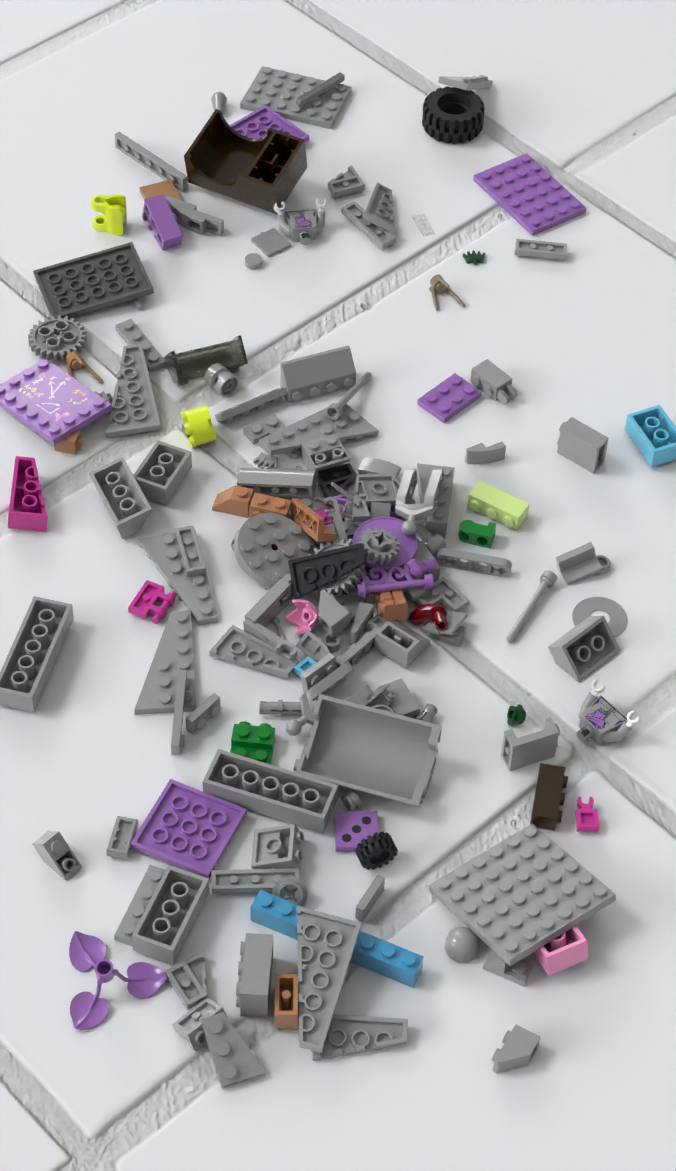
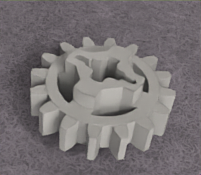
(379, 545)

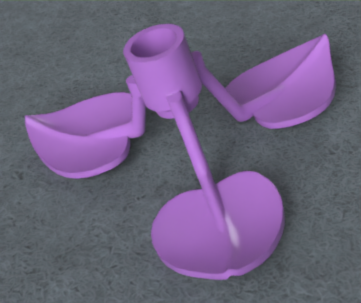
(88, 951)

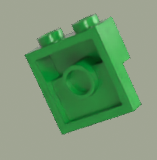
(253, 741)

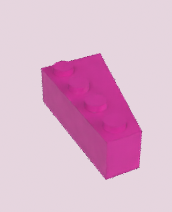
(26, 498)

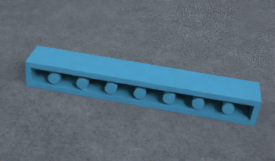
(369, 952)

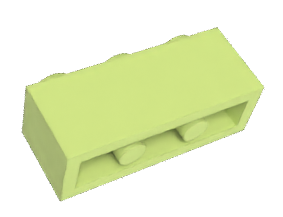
(498, 505)

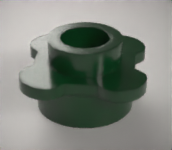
(516, 715)

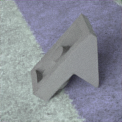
(516, 973)

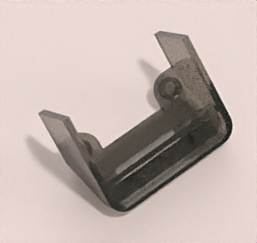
(195, 363)

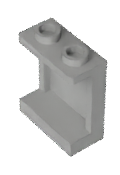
(530, 748)

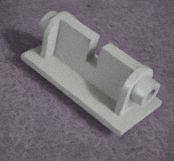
(381, 697)

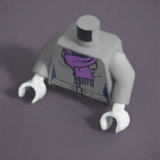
(301, 224)
(602, 720)

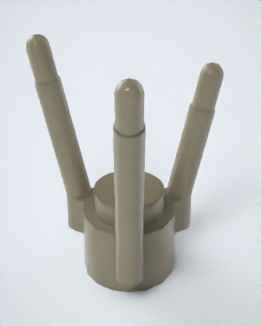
(439, 285)

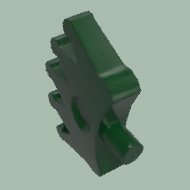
(474, 258)

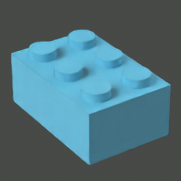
(653, 435)

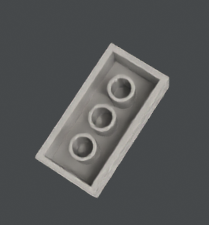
(170, 914)

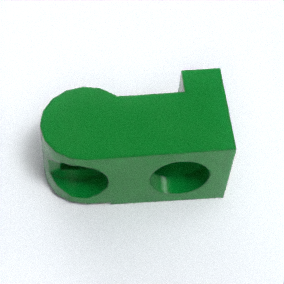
(477, 533)

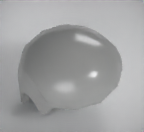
(462, 944)

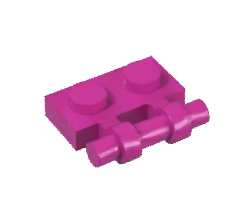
(147, 598)

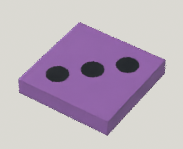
(353, 827)

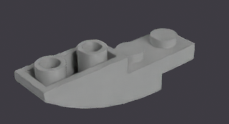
(195, 220)

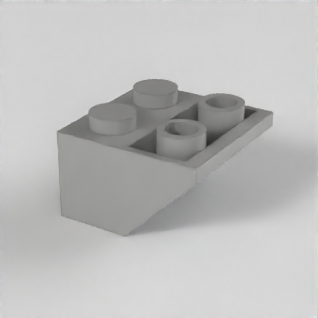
(323, 453)
(400, 642)

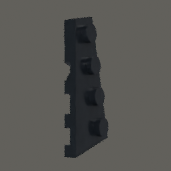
(319, 569)

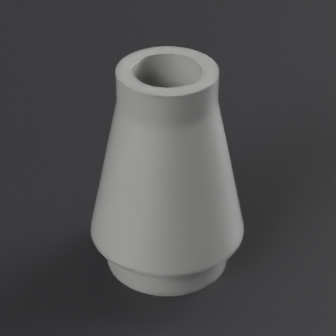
(219, 101)

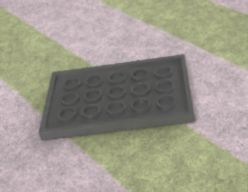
(93, 281)

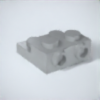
(277, 847)

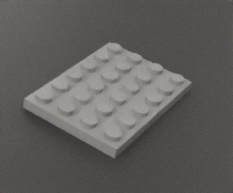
(281, 88)

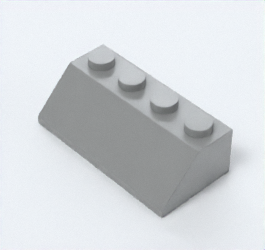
(318, 374)
(121, 496)

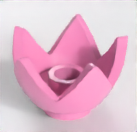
(304, 616)

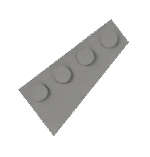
(438, 521)

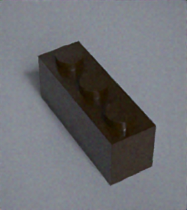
(549, 797)

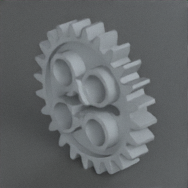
(57, 338)
(345, 581)

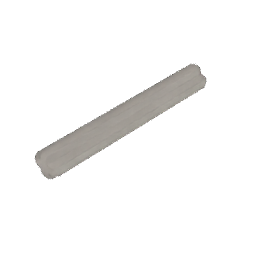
(320, 89)

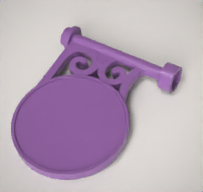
(407, 551)

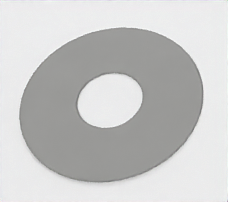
(617, 614)

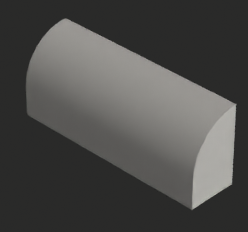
(279, 482)

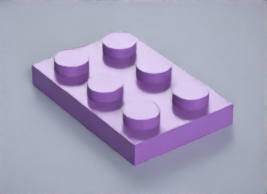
(449, 398)

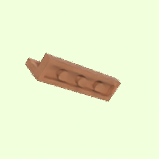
(311, 522)

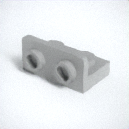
(318, 672)
(190, 1025)

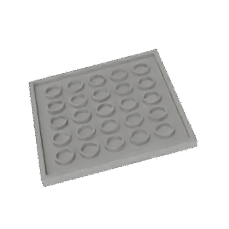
(521, 894)

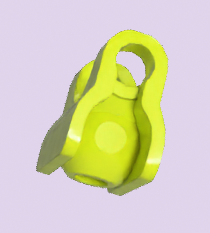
(114, 213)

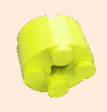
(198, 426)

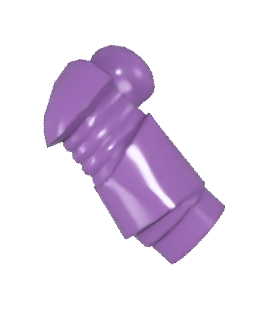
(424, 567)

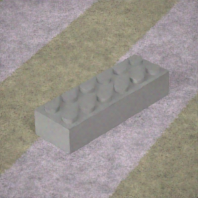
(34, 653)
(271, 790)

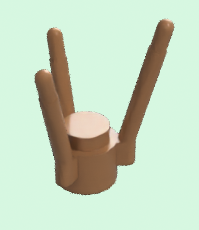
(75, 362)

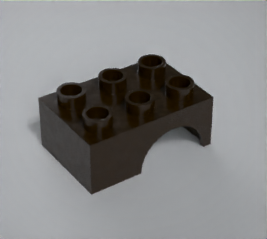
(243, 167)

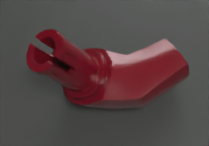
(430, 612)

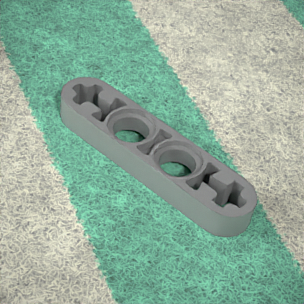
(501, 566)

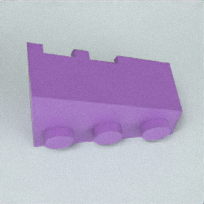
(162, 221)

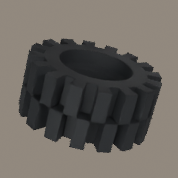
(376, 850)

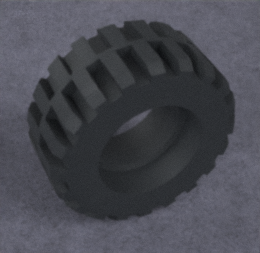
(453, 115)

